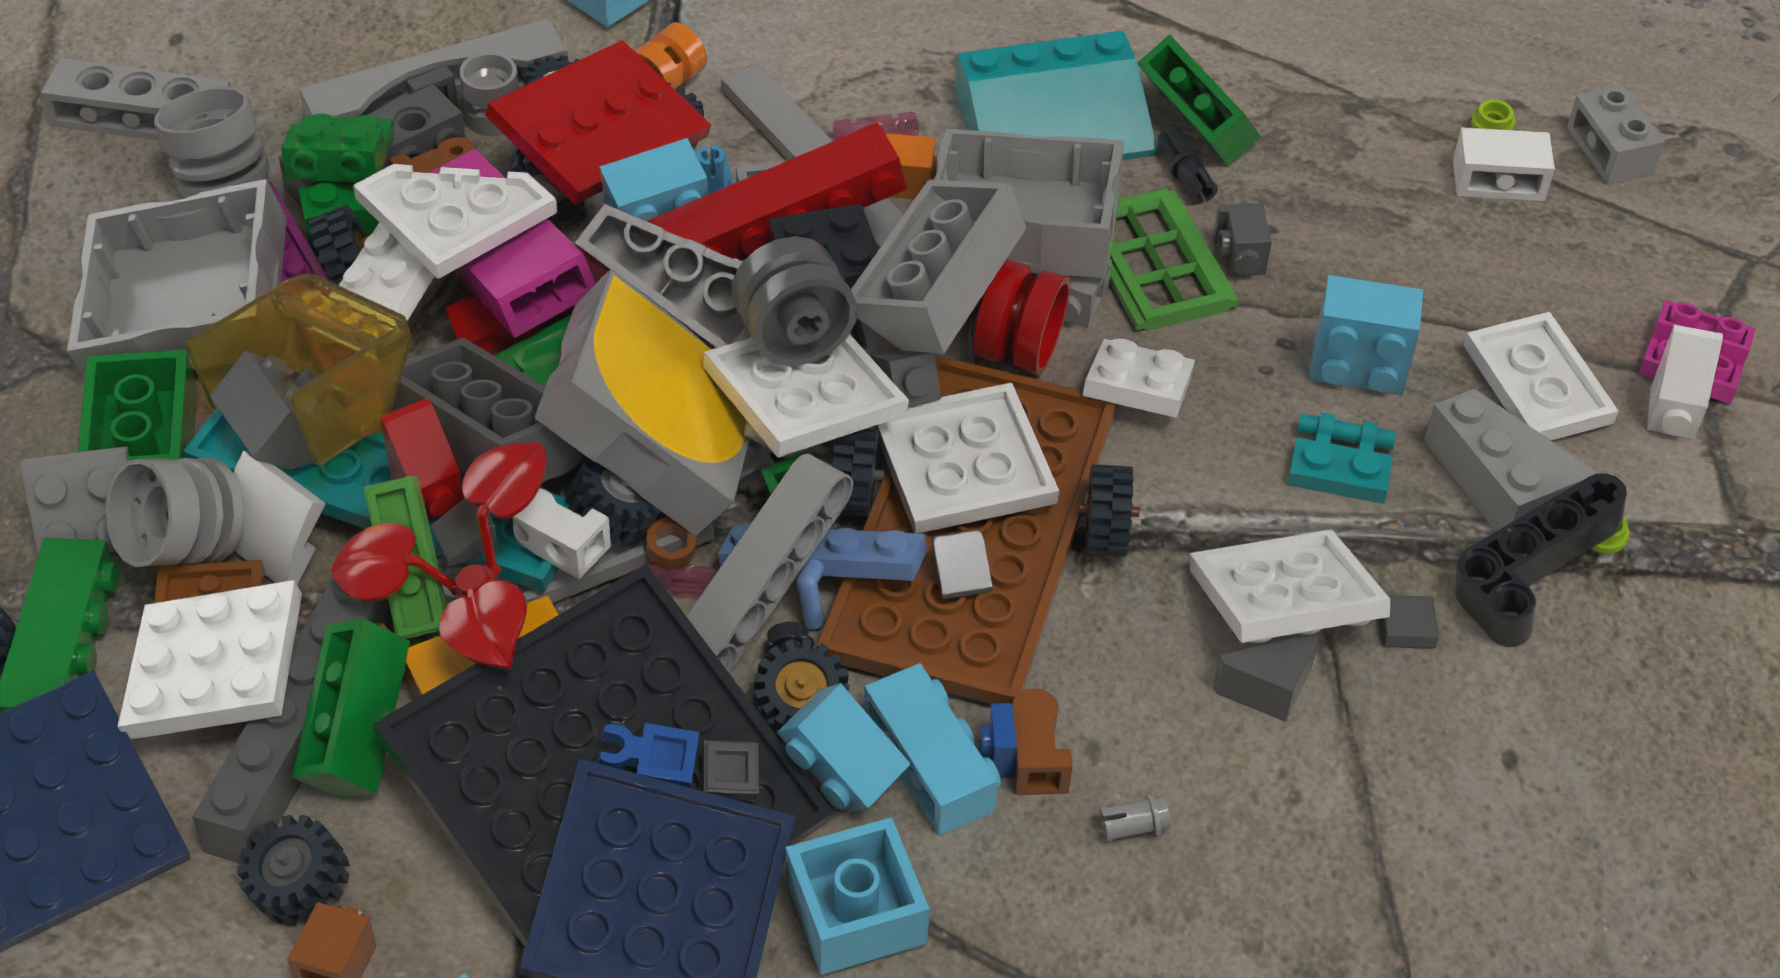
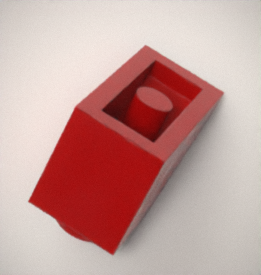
(420, 448)

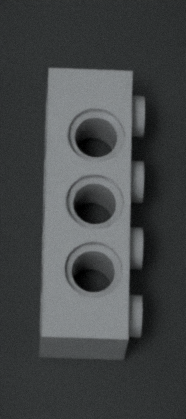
(114, 96)

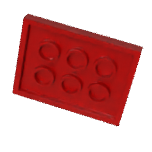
(594, 116)

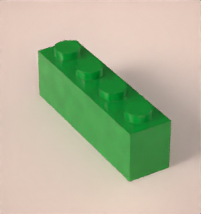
(59, 619)

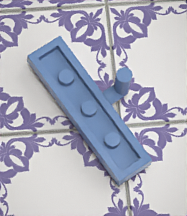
(848, 554)

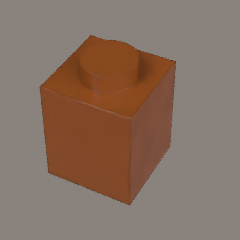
(333, 944)

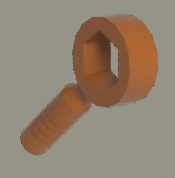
(662, 557)

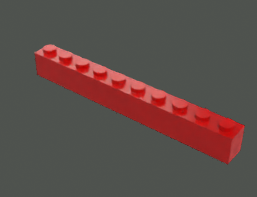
(736, 218)

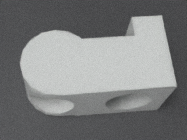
(561, 535)

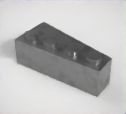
(670, 271)

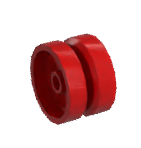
(1021, 317)

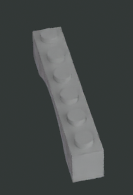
(384, 84)

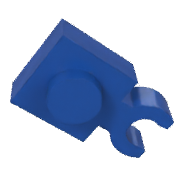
(658, 754)

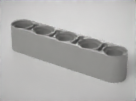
(769, 557)

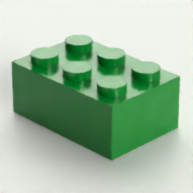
(139, 404)

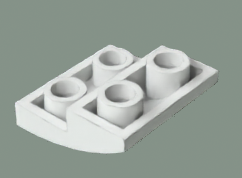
(276, 519)

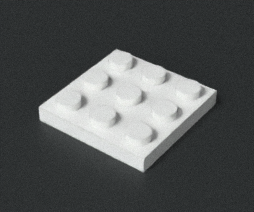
(807, 401)
(966, 459)
(1289, 586)
(211, 660)

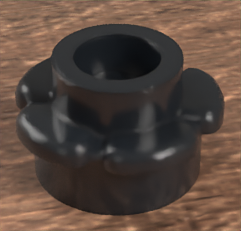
(783, 632)

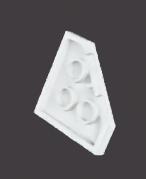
(453, 213)

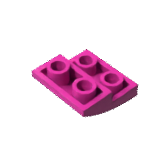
(1733, 352)

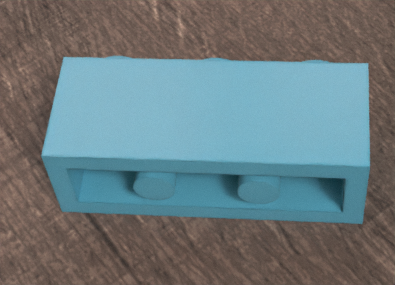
(946, 768)

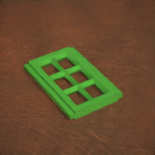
(1201, 261)

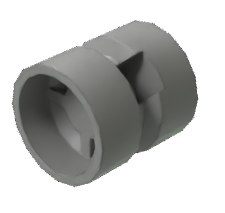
(485, 79)

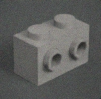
(1615, 135)

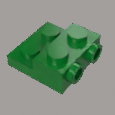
(336, 148)

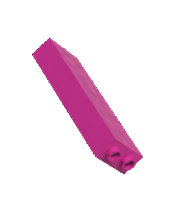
(528, 274)

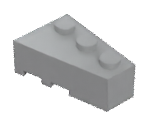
(1499, 458)

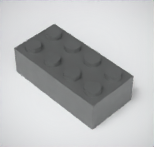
(482, 404)

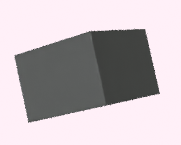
(1267, 674)

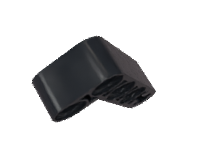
(1590, 515)

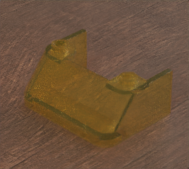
(321, 328)

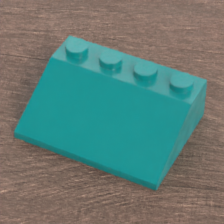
(1058, 89)

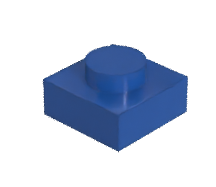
(999, 739)

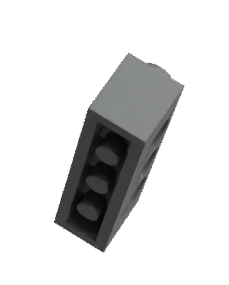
(419, 126)

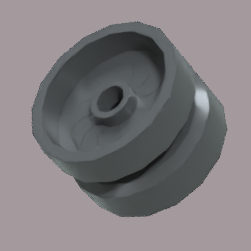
(793, 301)

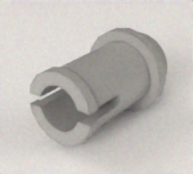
(1135, 818)

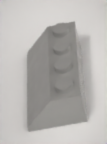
(938, 263)

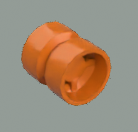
(675, 54)

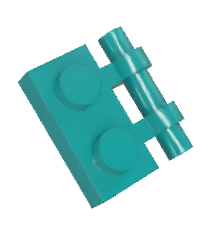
(1340, 468)

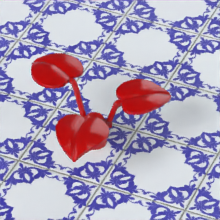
(489, 611)

